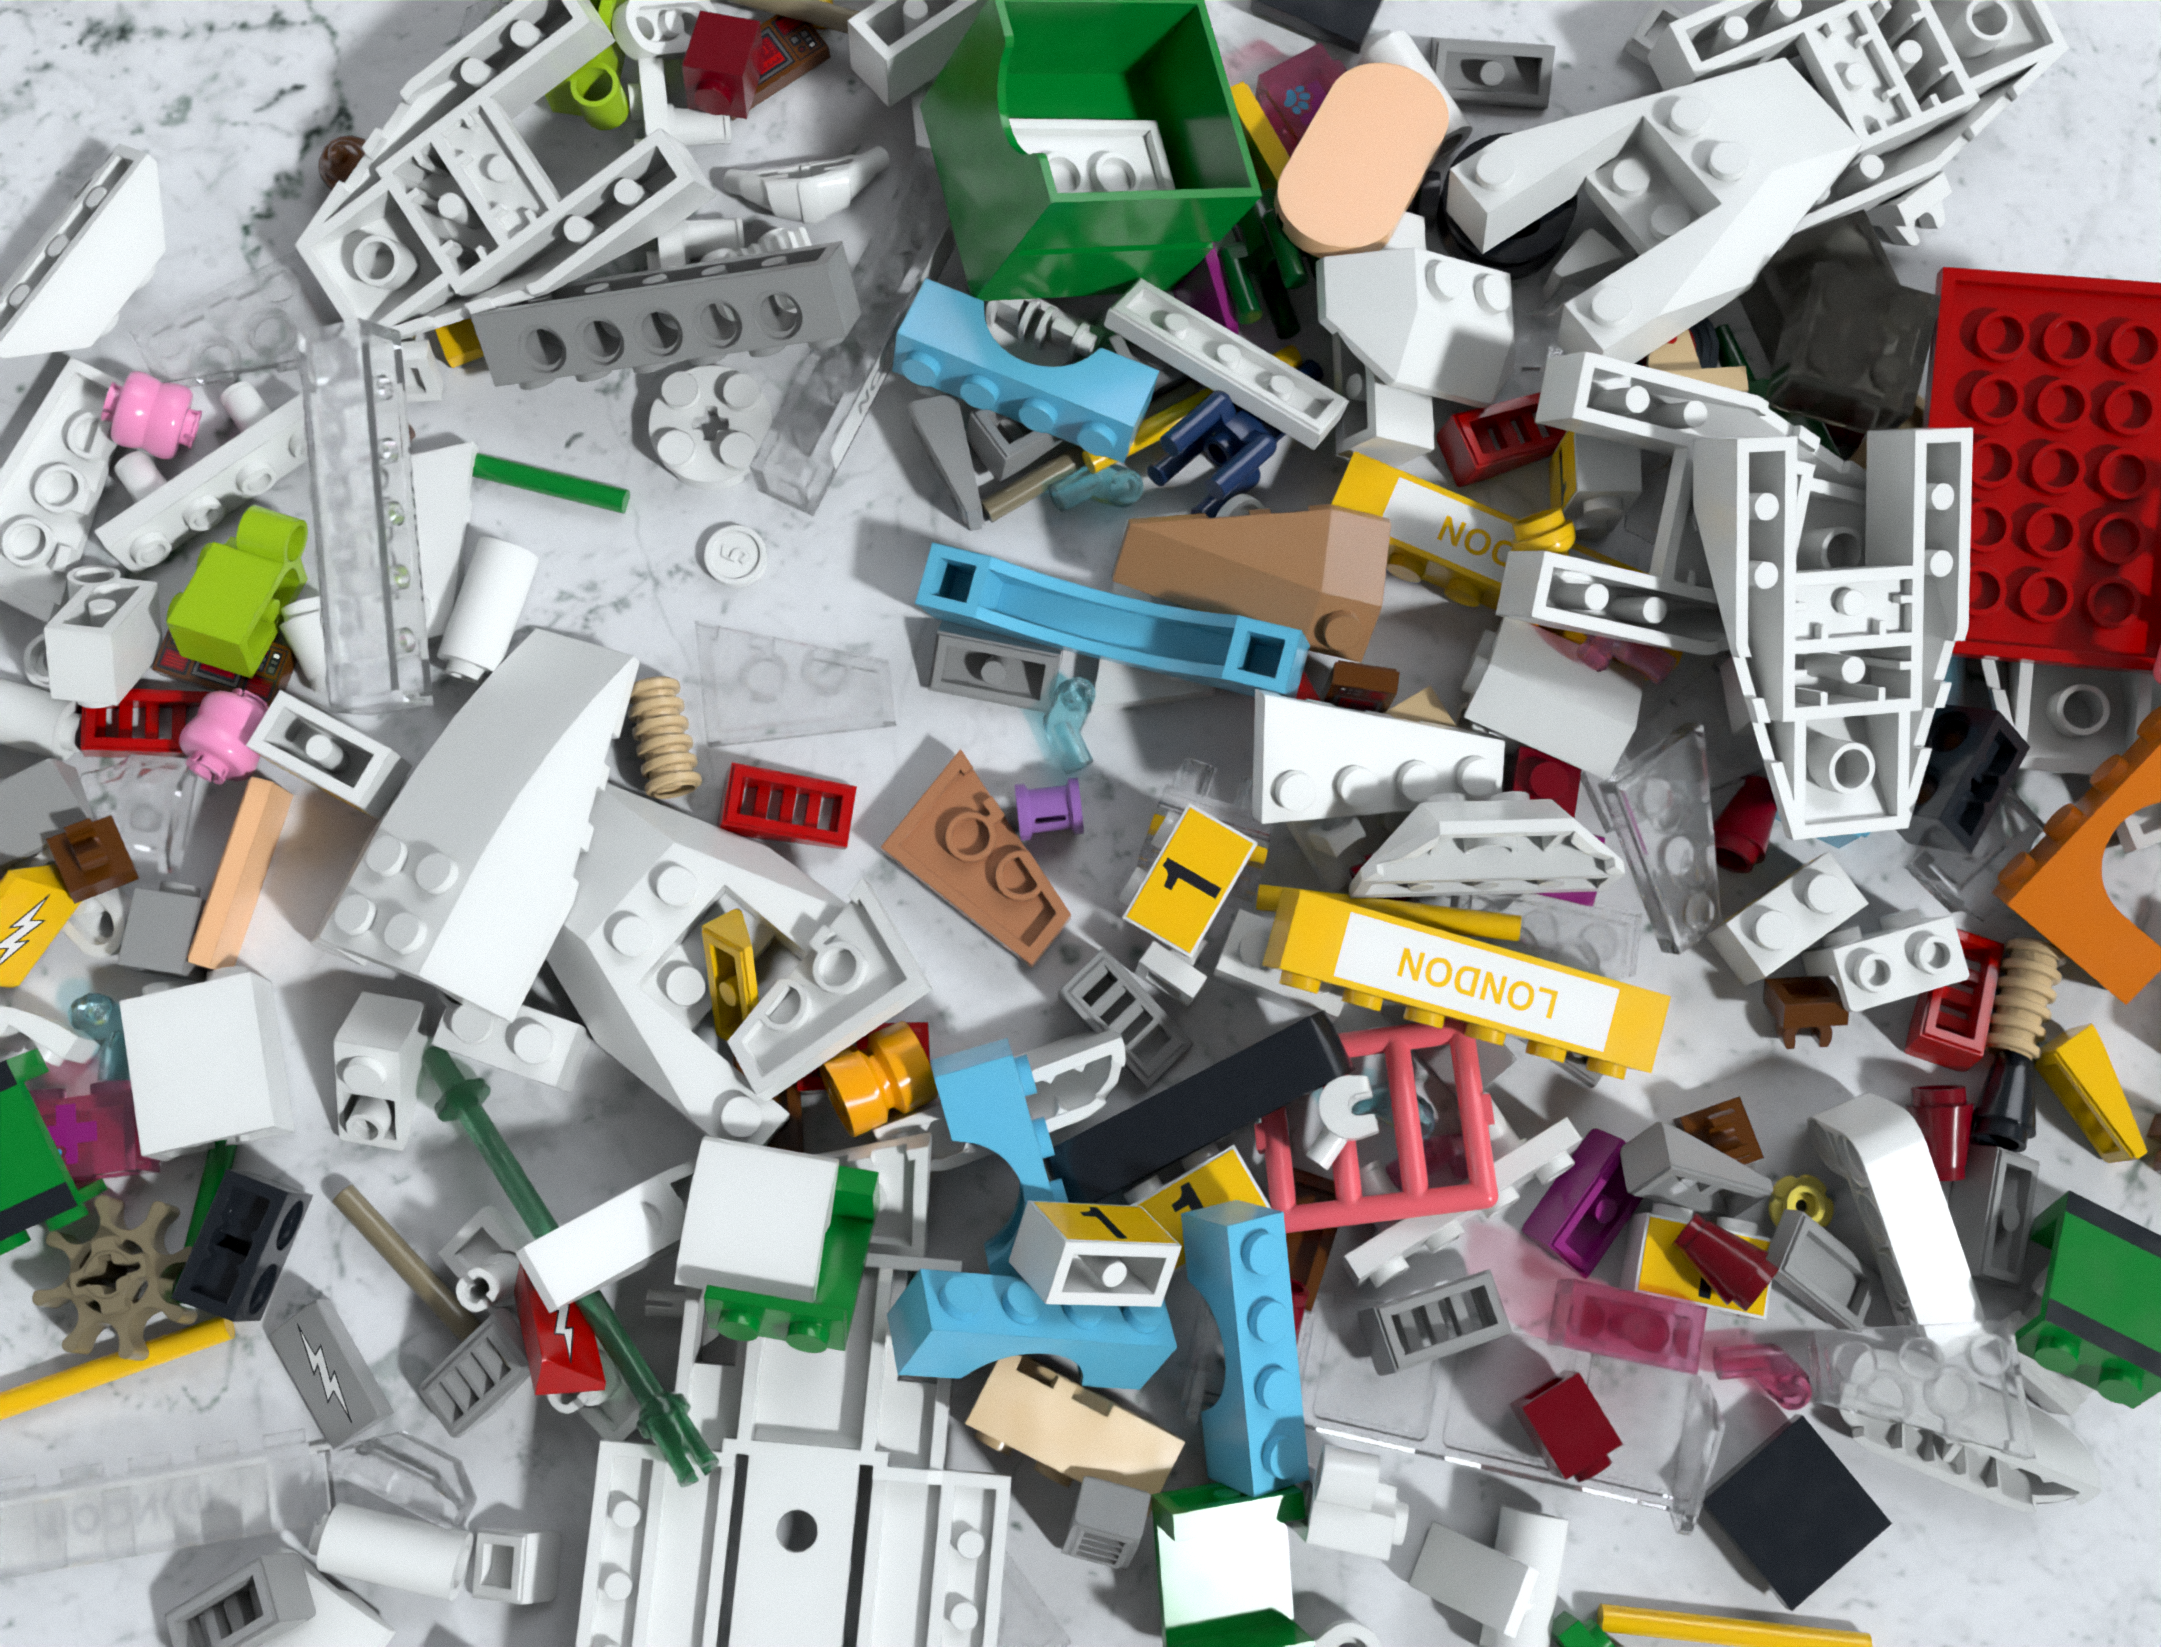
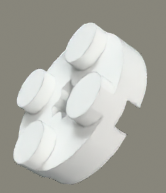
(685, 402)

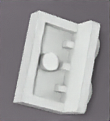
(1891, 962)

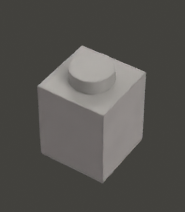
(162, 931)

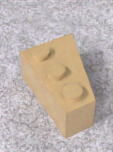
(1070, 1428)

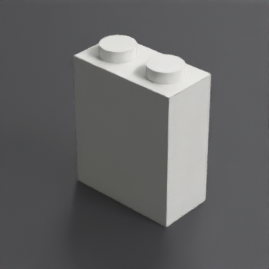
(1545, 697)
(206, 1064)

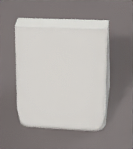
(1585, 263)
(516, 1565)

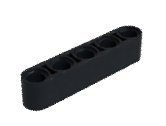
(1200, 1110)

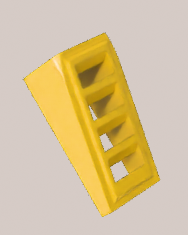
(2088, 1088)

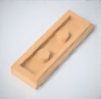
(240, 875)

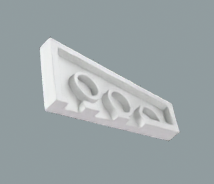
(54, 491)
(1351, 762)

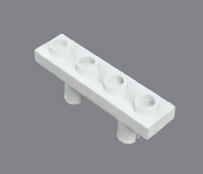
(692, 128)
(203, 494)
(1514, 1164)
(487, 1269)

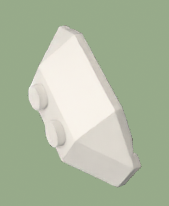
(86, 261)
(1422, 320)
(1487, 850)

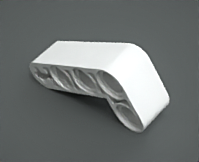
(1900, 1208)

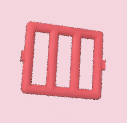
(1416, 1196)

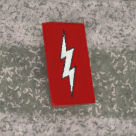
(557, 1344)

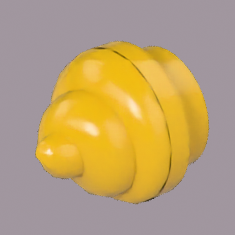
(1544, 532)

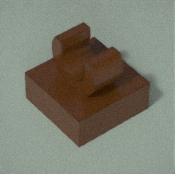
(92, 858)
(1804, 1004)
(1725, 1129)

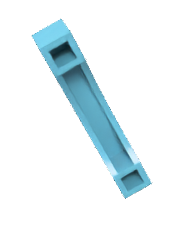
(1149, 636)

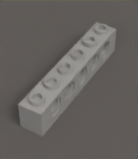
(810, 276)

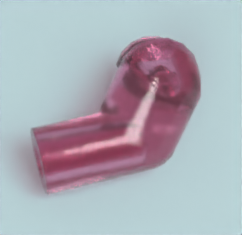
(1645, 659)
(1438, 1152)
(1770, 1367)

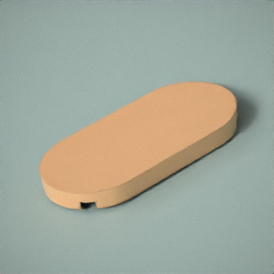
(1361, 160)

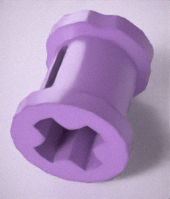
(1049, 809)

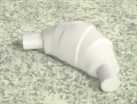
(808, 189)

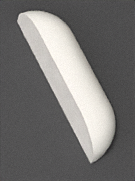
(1071, 1085)
(2057, 1474)

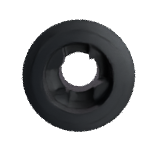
(2006, 1104)

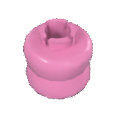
(151, 415)
(219, 736)

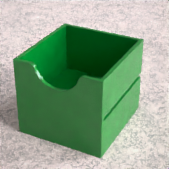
(1088, 65)

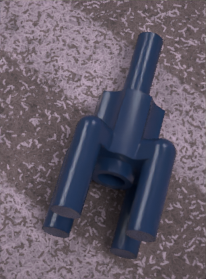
(1231, 440)

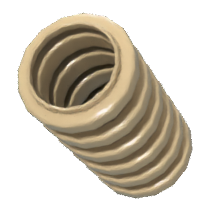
(663, 738)
(2024, 997)

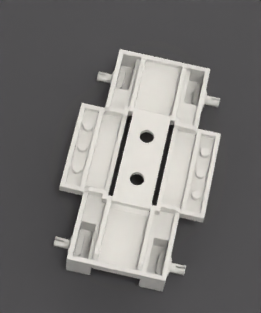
(808, 1426)

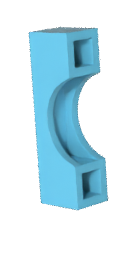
(1085, 403)
(987, 1106)
(1242, 1271)
(965, 1320)

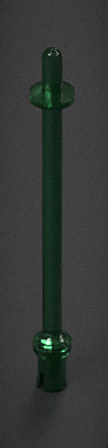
(661, 1412)

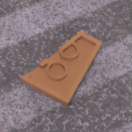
(976, 863)

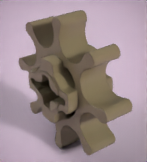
(105, 1262)

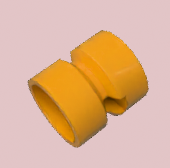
(881, 1077)

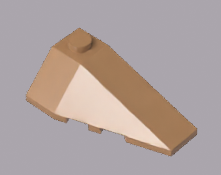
(1287, 568)

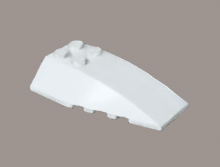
(487, 831)

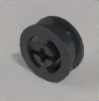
(1520, 253)

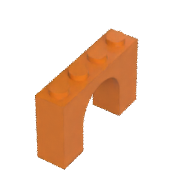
(2061, 880)

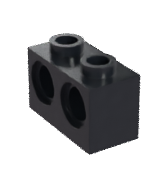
(1965, 777)
(242, 1246)

